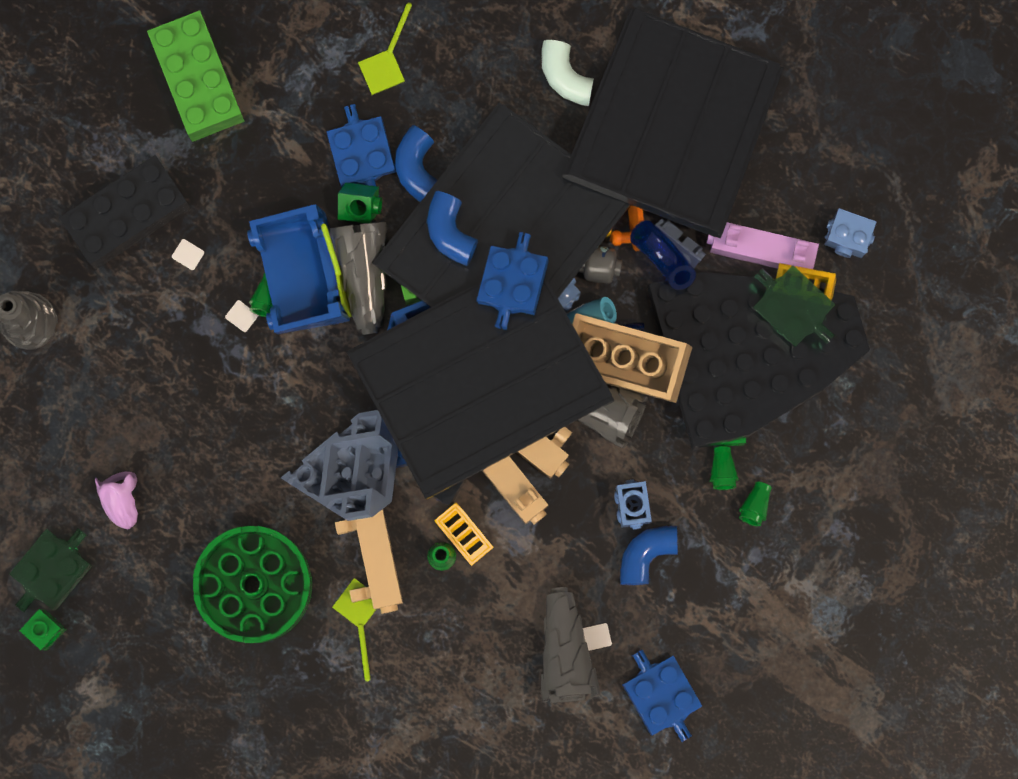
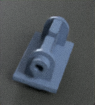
(688, 247)

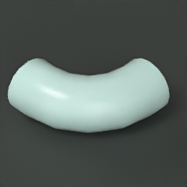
(562, 76)

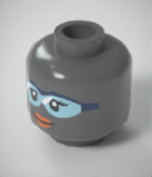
(602, 266)

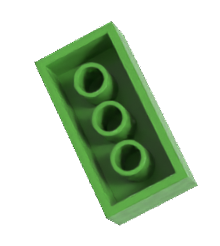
(195, 76)

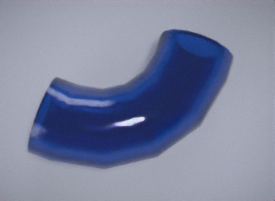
(663, 254)

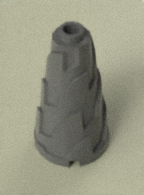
(362, 281)
(27, 319)
(618, 417)
(566, 656)

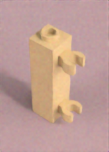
(547, 454)
(517, 490)
(378, 562)

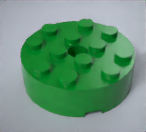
(282, 591)

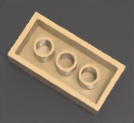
(634, 357)

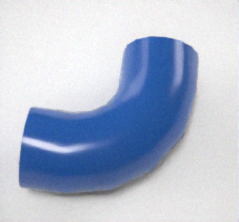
(410, 163)
(444, 232)
(643, 550)

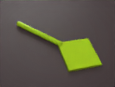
(382, 69)
(343, 296)
(358, 614)

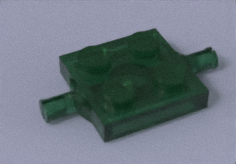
(794, 306)
(50, 570)

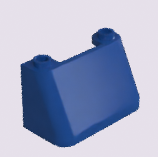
(298, 270)

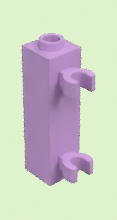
(763, 247)

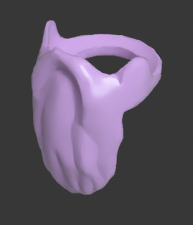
(118, 499)

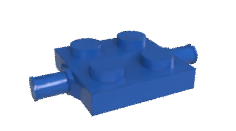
(361, 150)
(512, 280)
(662, 695)

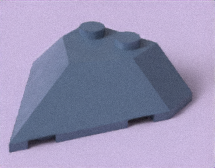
(351, 469)

